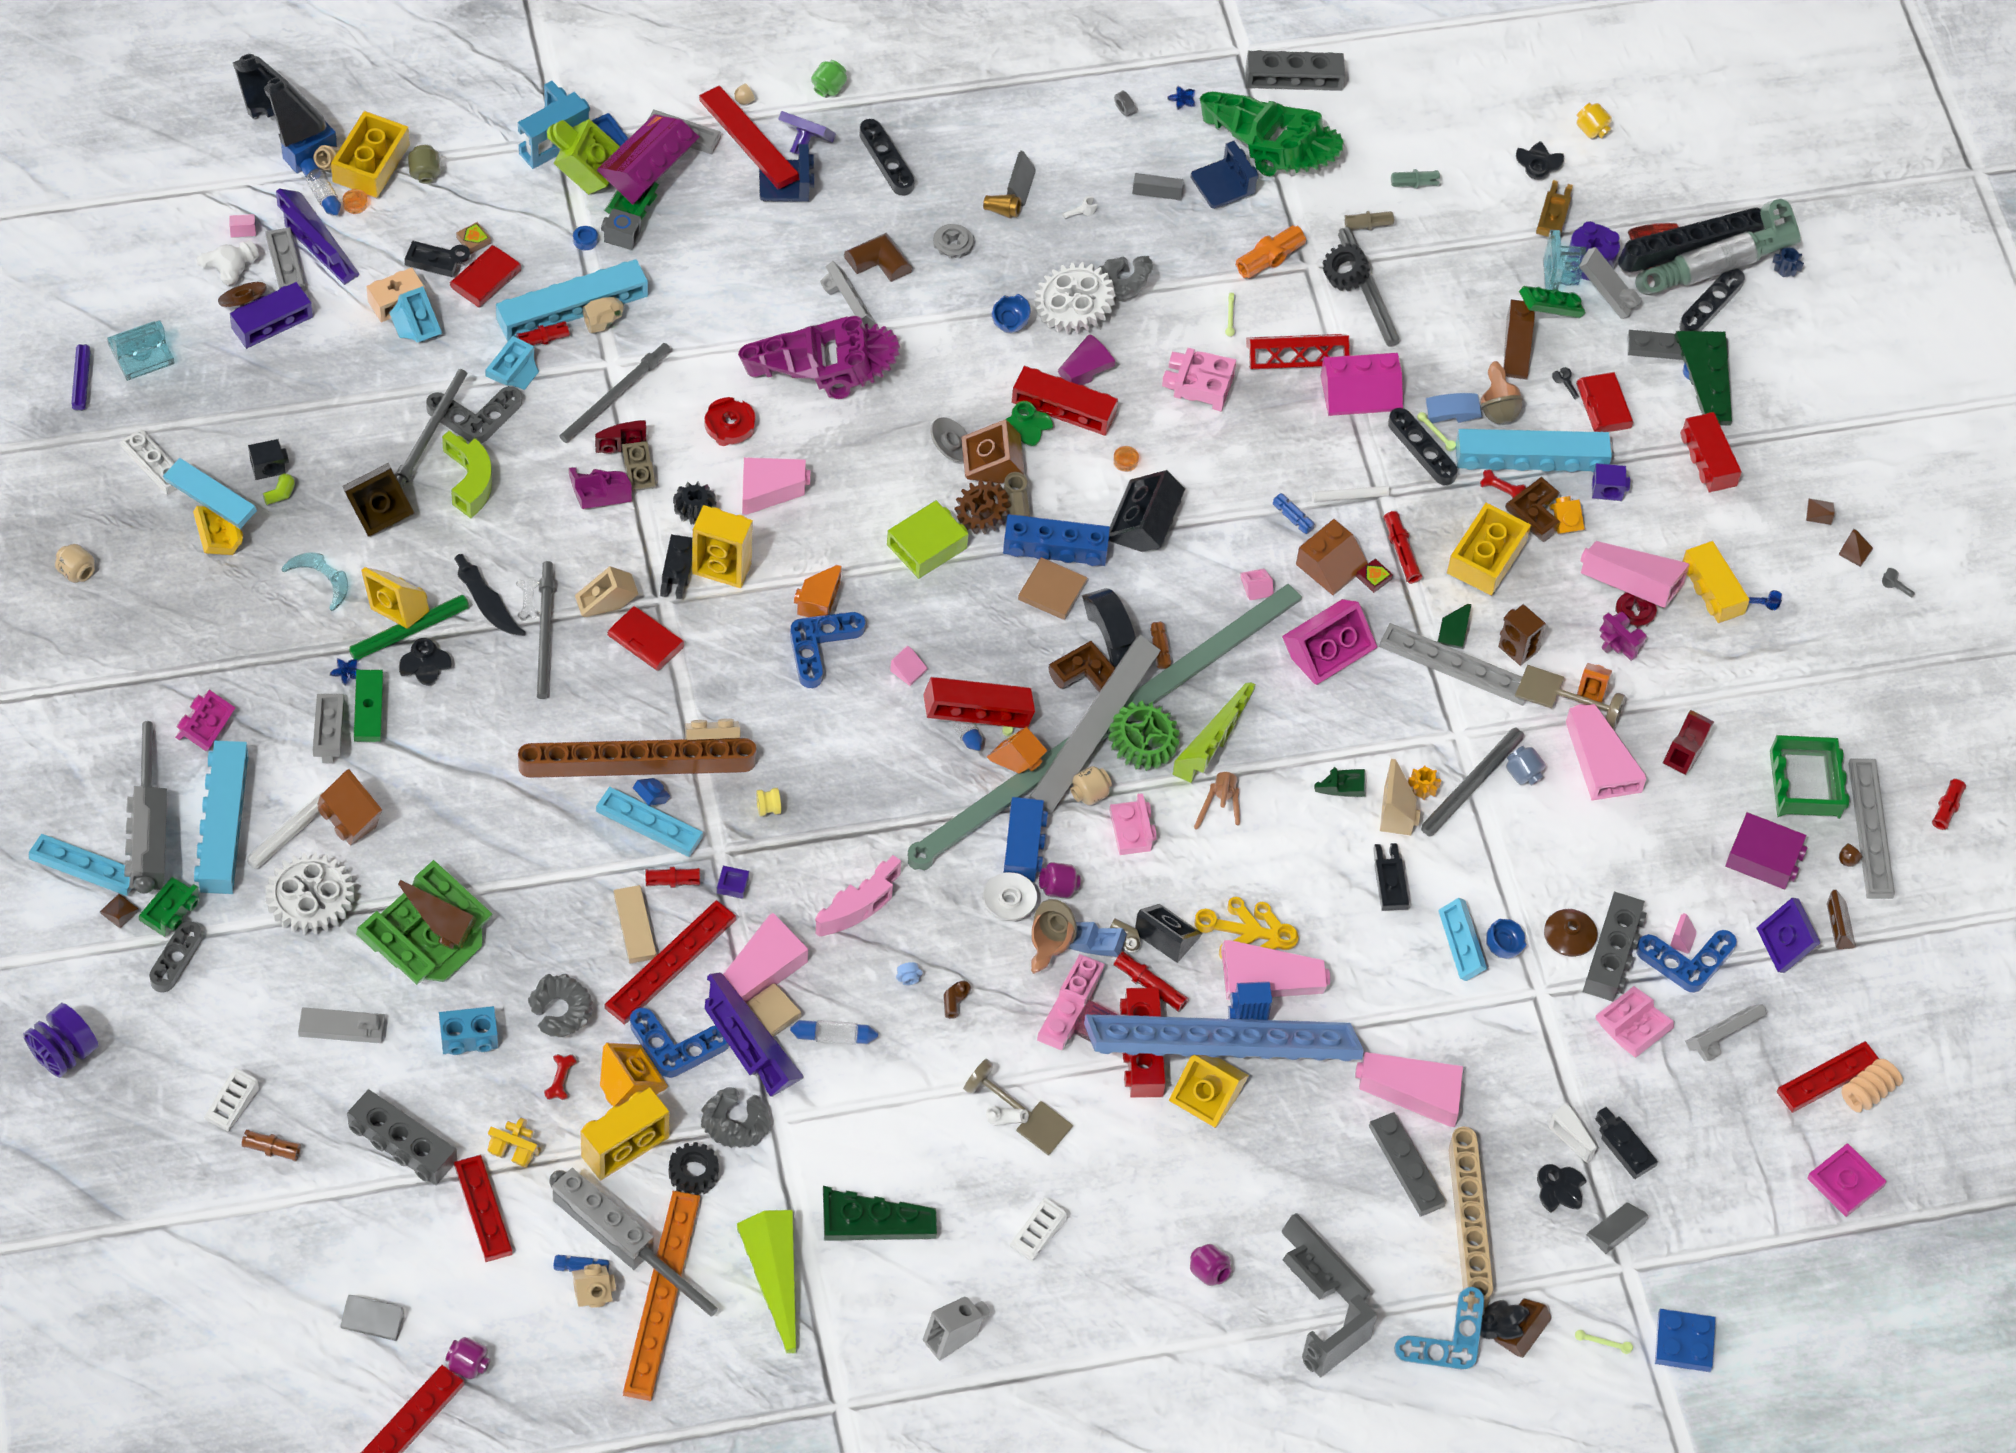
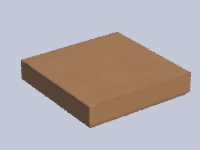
(1052, 588)

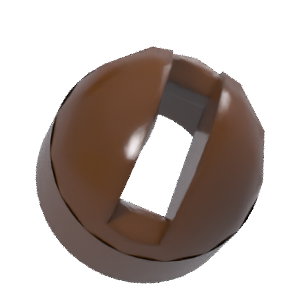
(1849, 855)

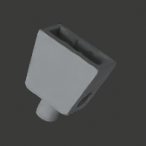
(954, 1326)

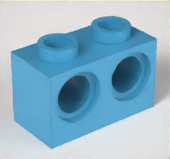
(467, 1023)

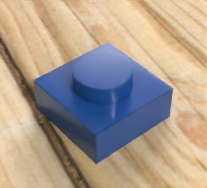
(651, 791)

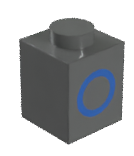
(621, 229)

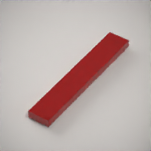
(748, 137)
(670, 961)

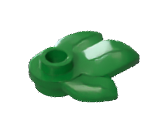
(1031, 424)

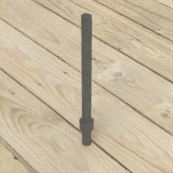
(647, 363)
(405, 471)
(546, 588)

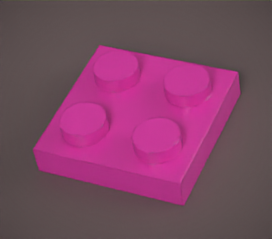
(1846, 1180)

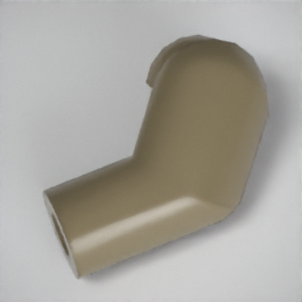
(1132, 941)

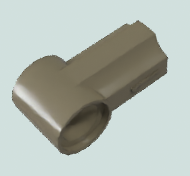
(1017, 498)

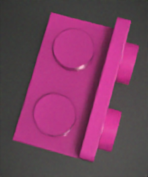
(206, 719)

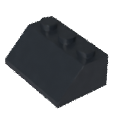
(1146, 511)

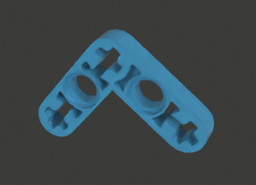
(1458, 1341)

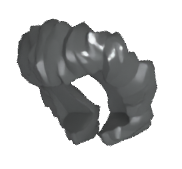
(1131, 286)
(569, 990)
(731, 1133)

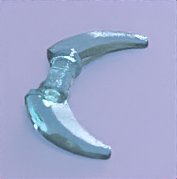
(316, 560)

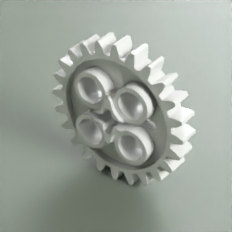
(1074, 297)
(290, 905)

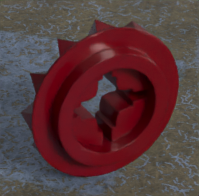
(1647, 609)

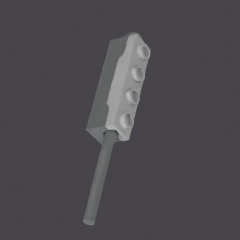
(146, 825)
(615, 1229)

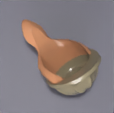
(1502, 400)
(1051, 932)

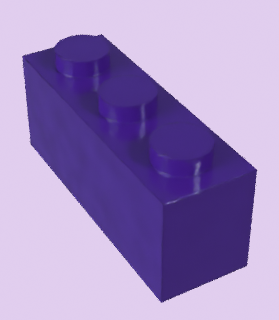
(271, 315)

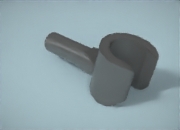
(1890, 581)

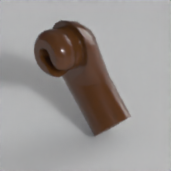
(953, 996)

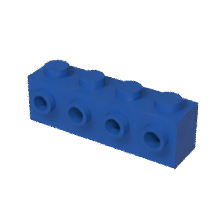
(1056, 540)

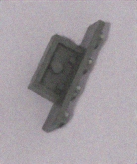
(1318, 1264)

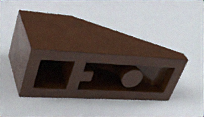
(1518, 340)
(444, 919)

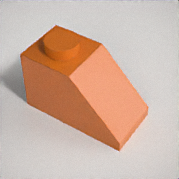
(818, 593)
(1594, 682)
(1019, 752)

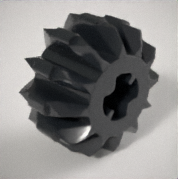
(690, 500)

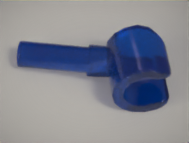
(1772, 602)

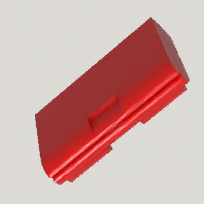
(485, 276)
(1604, 402)
(646, 638)

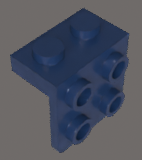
(1226, 179)
(796, 190)

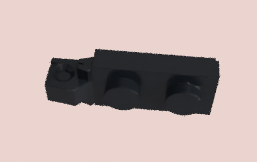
(1625, 1144)

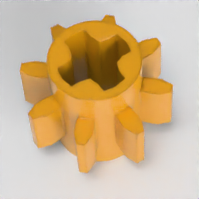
(1424, 782)

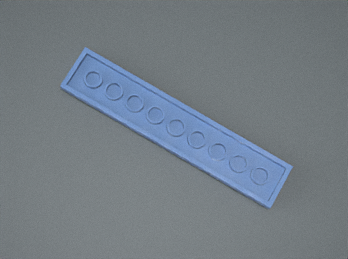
(1223, 1037)

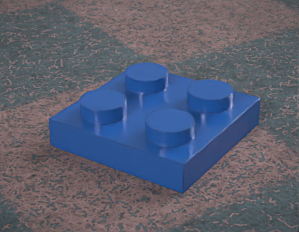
(1685, 1340)

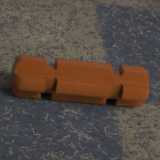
(1160, 641)

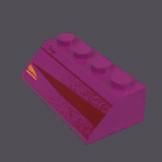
(647, 155)

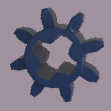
(1788, 262)

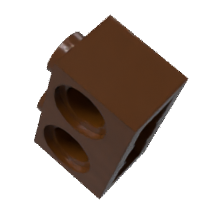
(1521, 634)

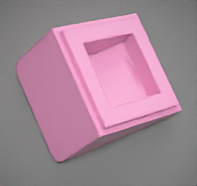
(242, 225)
(1257, 584)
(907, 666)
(1683, 935)

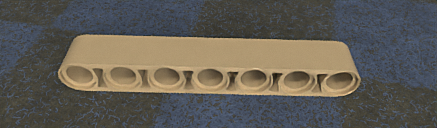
(1470, 1206)

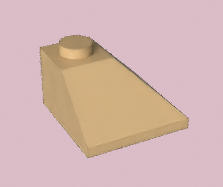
(1398, 803)

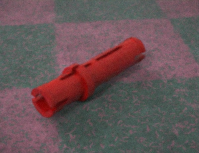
(1399, 537)
(1146, 978)

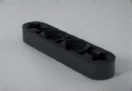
(886, 157)
(1714, 303)
(1418, 448)

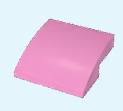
(1634, 1021)

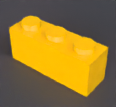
(1715, 582)

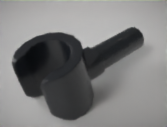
(1566, 372)

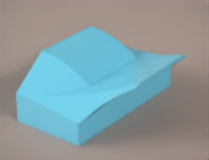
(414, 316)
(514, 364)

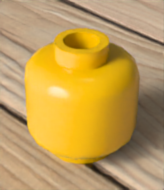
(1594, 120)

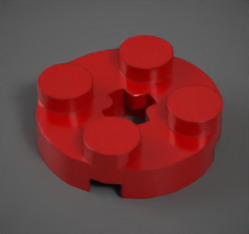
(729, 433)

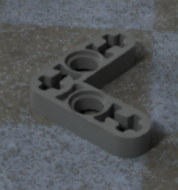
(474, 421)

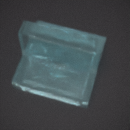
(1561, 262)
(141, 350)

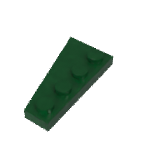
(1708, 371)
(865, 1218)

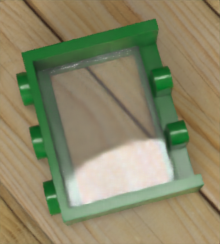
(1808, 776)

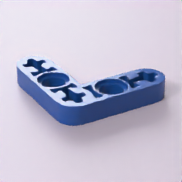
(815, 635)
(1687, 967)
(671, 1052)

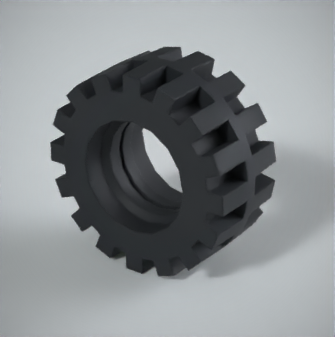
(1352, 277)
(697, 1154)

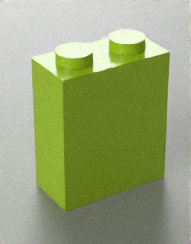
(927, 539)

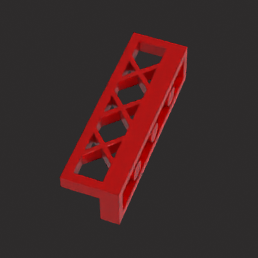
(1294, 341)

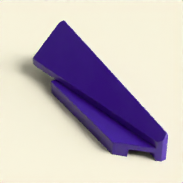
(314, 235)
(749, 1037)

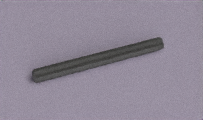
(1373, 296)
(1472, 782)

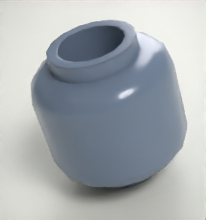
(1525, 765)

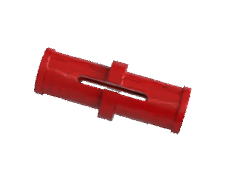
(545, 334)
(1949, 804)
(672, 877)

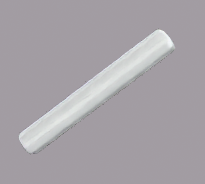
(284, 833)

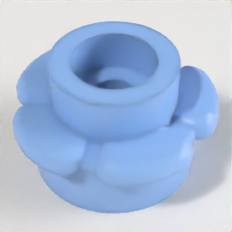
(908, 973)

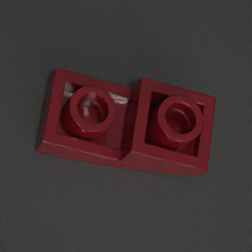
(611, 438)

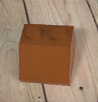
(992, 452)
(1331, 557)
(349, 808)

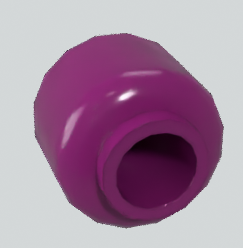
(1059, 880)
(1210, 1265)
(467, 1358)

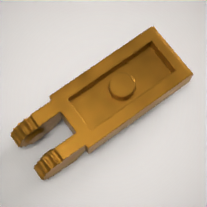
(1554, 210)

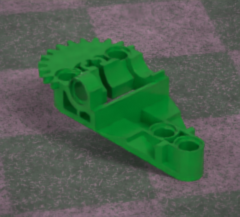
(1254, 122)

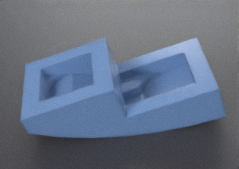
(1456, 405)
(1098, 940)

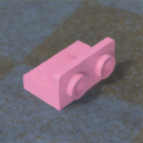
(1132, 826)

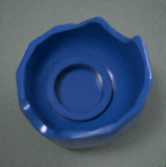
(1011, 313)
(1505, 938)

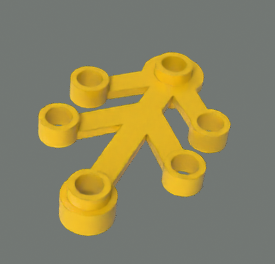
(1250, 930)

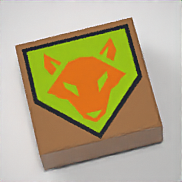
(473, 237)

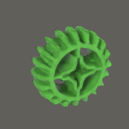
(1158, 733)

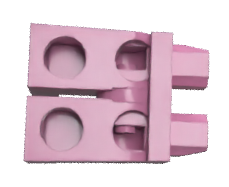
(1200, 377)

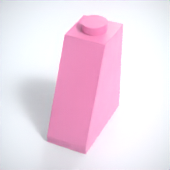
(772, 482)

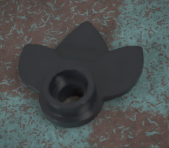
(1539, 161)
(424, 665)
(1561, 1191)
(1503, 1320)

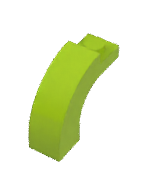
(475, 488)

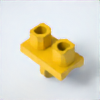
(524, 1149)

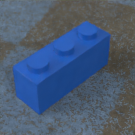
(1025, 837)

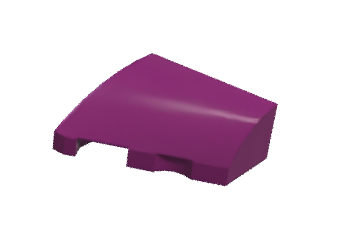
(1085, 361)
(600, 487)

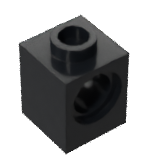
(267, 459)

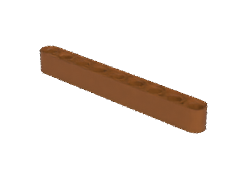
(626, 764)

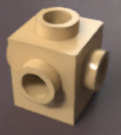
(593, 1286)

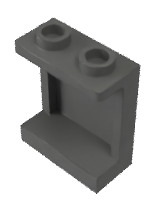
(1358, 1327)

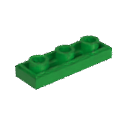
(1552, 301)
(368, 706)

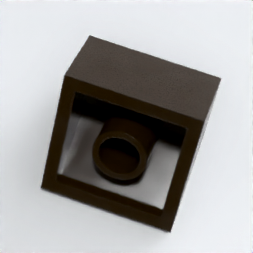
(378, 499)

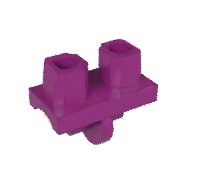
(1619, 638)

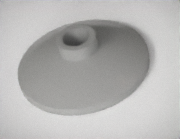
(947, 438)

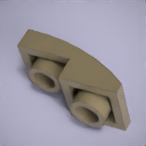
(638, 465)

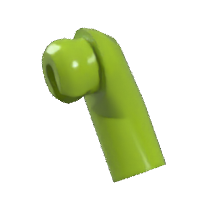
(282, 491)

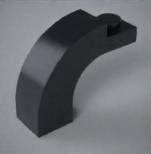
(1113, 621)

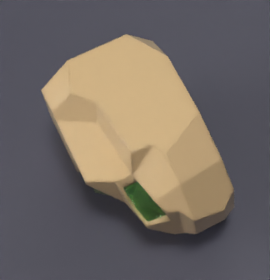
(602, 313)

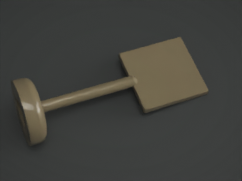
(1544, 686)
(1044, 1125)

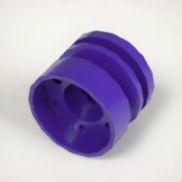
(62, 1039)

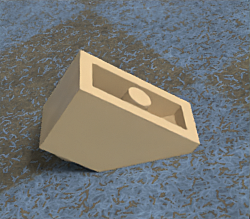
(606, 592)

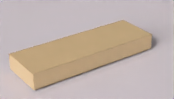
(634, 924)

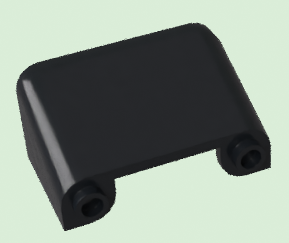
(271, 93)

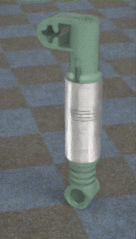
(1731, 252)

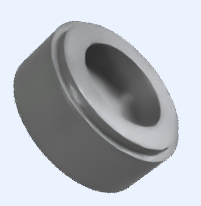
(1124, 103)

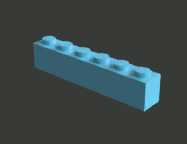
(567, 299)
(1531, 450)
(222, 818)

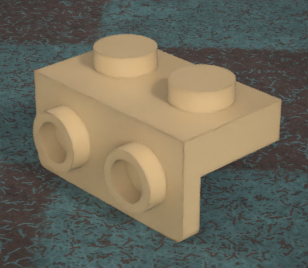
(712, 730)

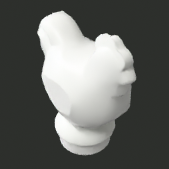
(229, 260)

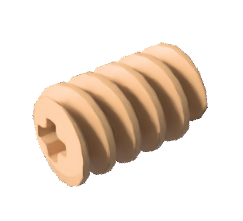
(1871, 1085)

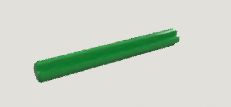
(399, 632)

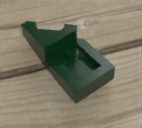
(1454, 627)
(1343, 783)

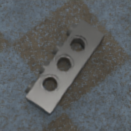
(1295, 70)
(1625, 911)
(374, 1109)

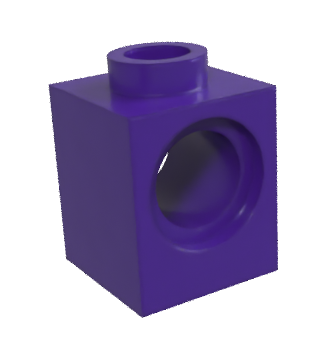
(1609, 482)

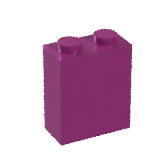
(1767, 851)

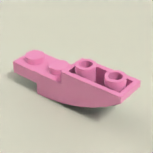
(858, 904)
(1071, 1000)

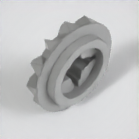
(953, 232)

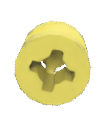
(768, 802)

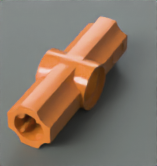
(1270, 251)

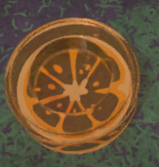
(355, 201)
(1125, 458)

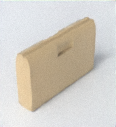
(774, 1009)

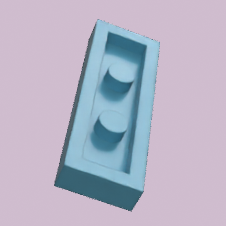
(1462, 939)

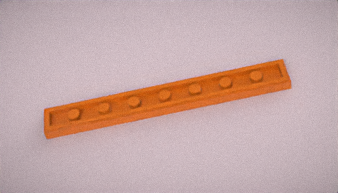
(661, 1297)

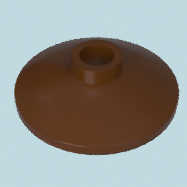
(242, 294)
(1568, 941)

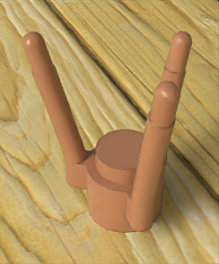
(1224, 789)

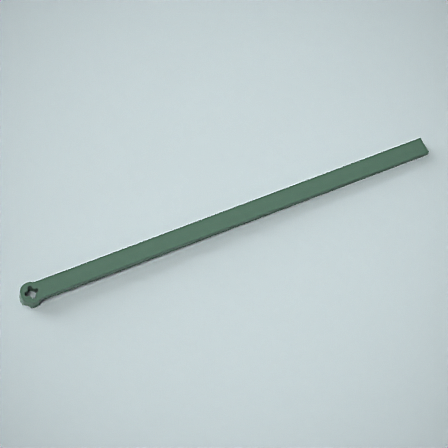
(1153, 690)

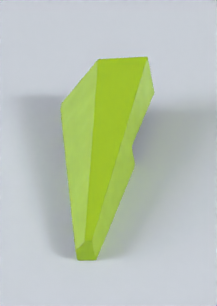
(1215, 734)
(770, 1249)

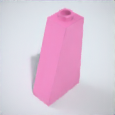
(1635, 572)
(1602, 756)
(766, 959)
(1286, 972)
(1413, 1084)

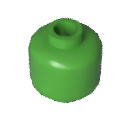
(829, 78)

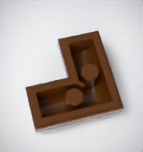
(879, 252)
(1531, 505)
(1081, 662)

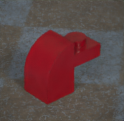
(1689, 742)

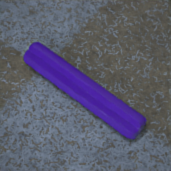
(80, 378)

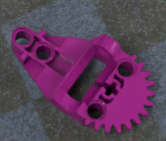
(801, 354)

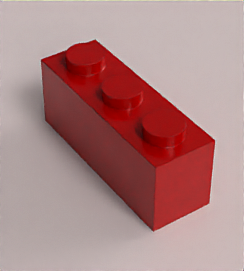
(1710, 452)

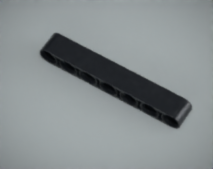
(1666, 245)

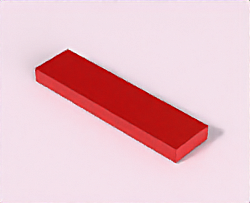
(1826, 1077)
(483, 1208)

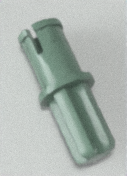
(1415, 178)

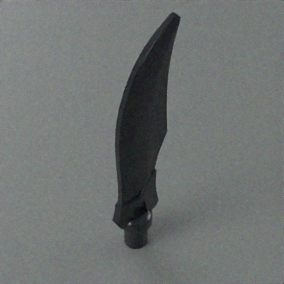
(485, 598)

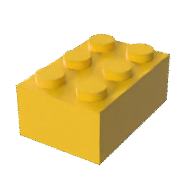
(370, 154)
(722, 546)
(1488, 548)
(624, 1133)

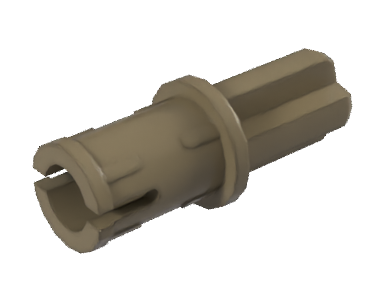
(1369, 220)

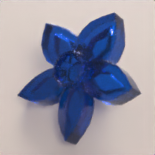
(1183, 97)
(345, 670)

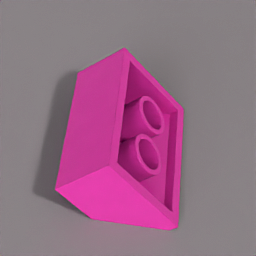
(1362, 383)
(1330, 640)

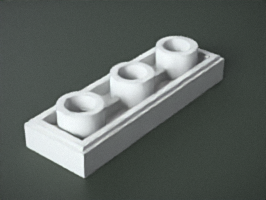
(149, 458)

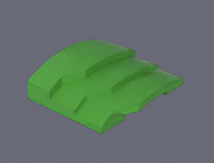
(410, 943)

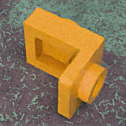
(1568, 514)

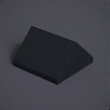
(1166, 931)

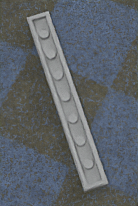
(1095, 723)

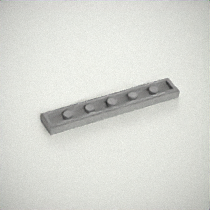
(1451, 662)
(1871, 829)

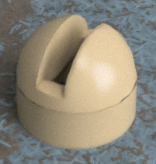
(744, 95)

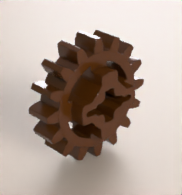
(982, 506)

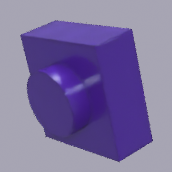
(732, 882)

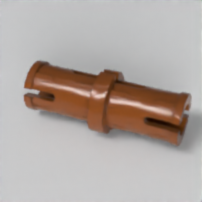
(271, 1145)

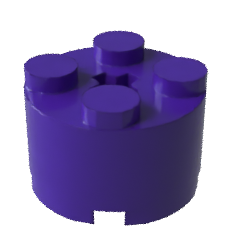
(1598, 236)

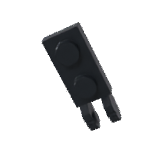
(677, 565)
(1390, 879)

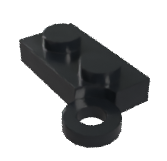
(435, 258)

